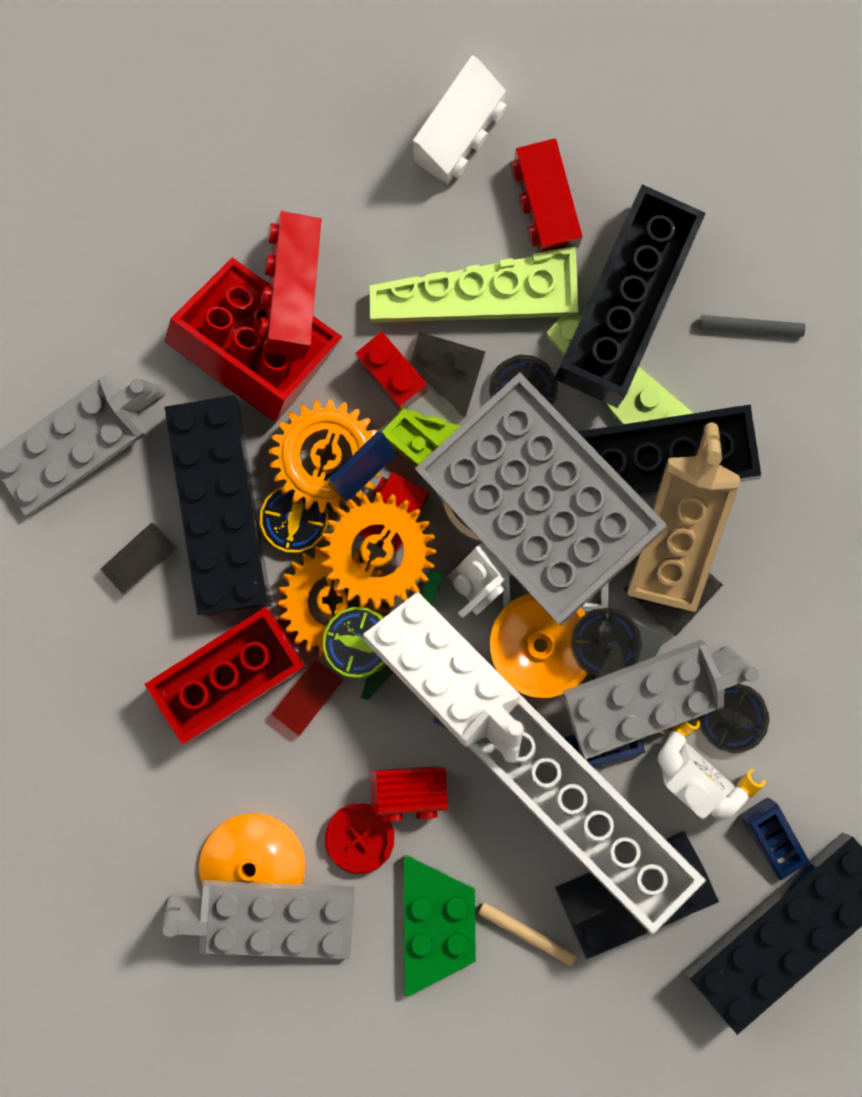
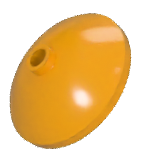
(517, 661)
(257, 841)

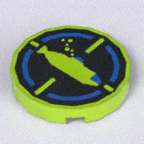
(345, 643)

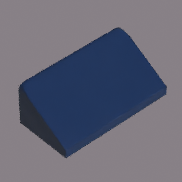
(362, 466)

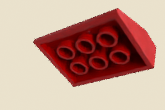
(221, 337)

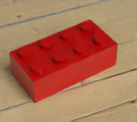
(225, 675)

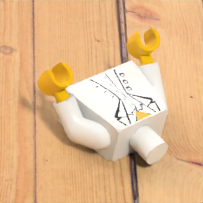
(698, 781)

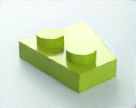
(417, 435)

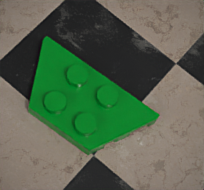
(436, 925)

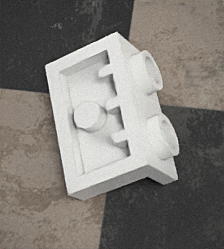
(479, 579)

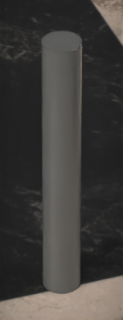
(752, 325)

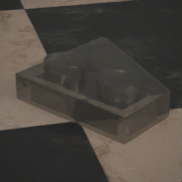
(448, 368)

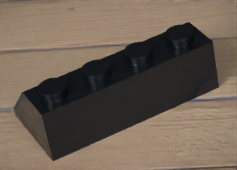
(605, 923)

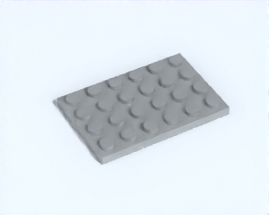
(541, 498)

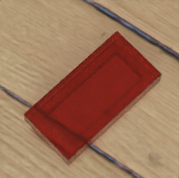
(307, 697)

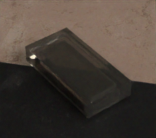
(138, 558)

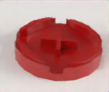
(359, 839)

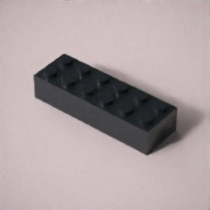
(630, 296)
(643, 448)
(217, 506)
(784, 936)

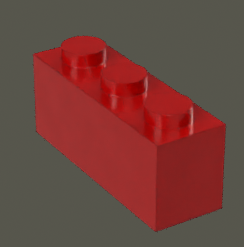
(546, 196)

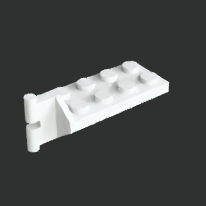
(448, 675)

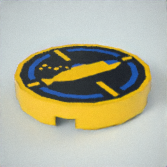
(291, 525)

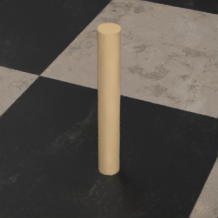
(527, 934)

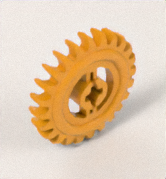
(295, 434)
(360, 581)
(298, 598)

